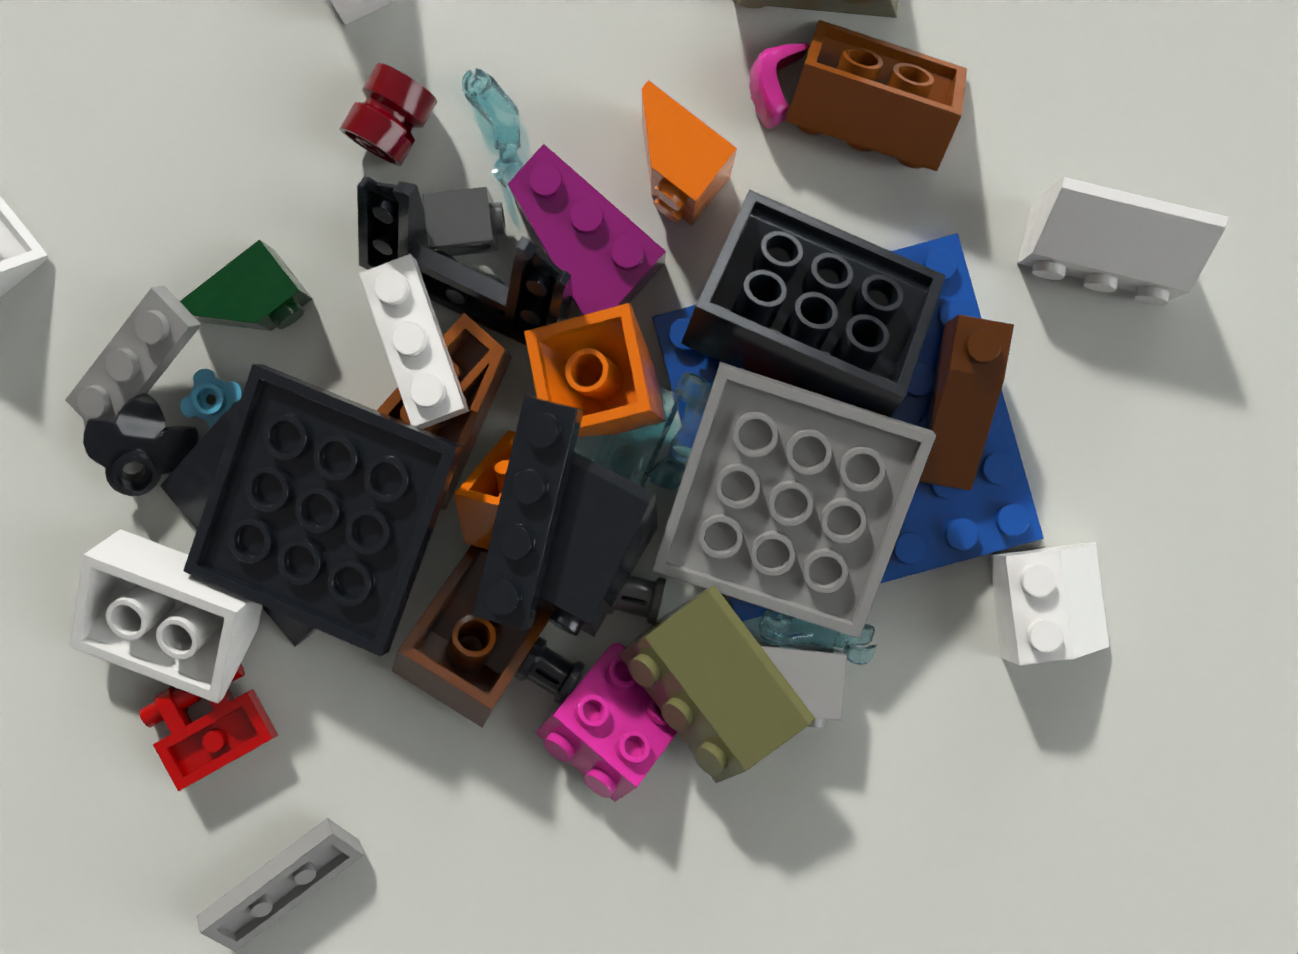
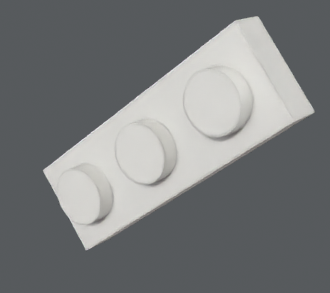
(413, 342)

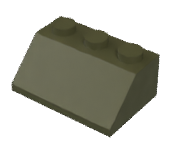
(716, 685)

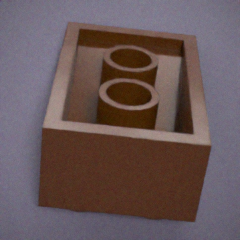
(463, 656)

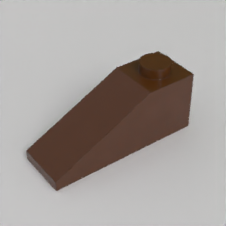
(965, 397)

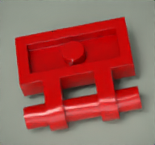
(210, 741)

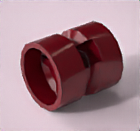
(389, 114)

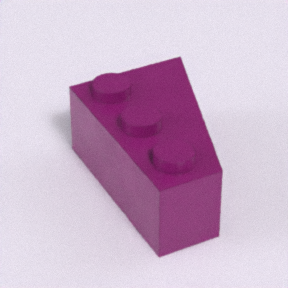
(584, 233)

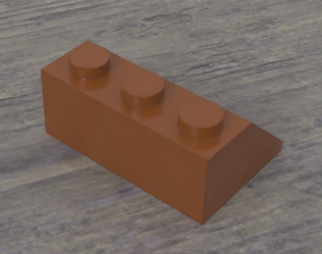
(878, 96)

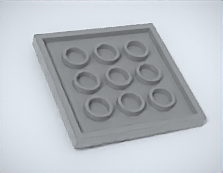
(792, 500)

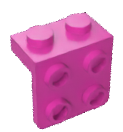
(608, 728)

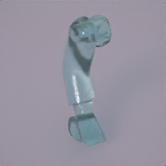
(502, 115)
(670, 469)
(785, 630)

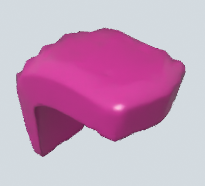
(764, 84)

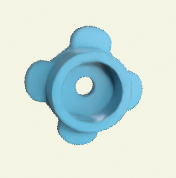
(207, 384)

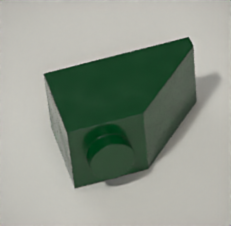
(250, 293)

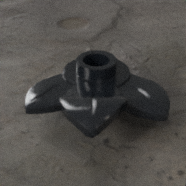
(137, 437)

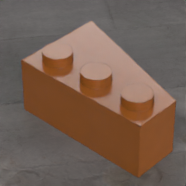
(480, 369)

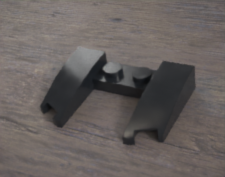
(394, 226)

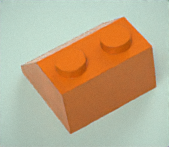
(683, 156)

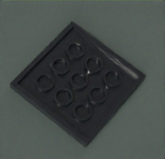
(322, 508)

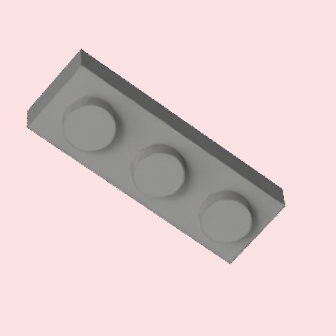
(134, 356)
(280, 885)

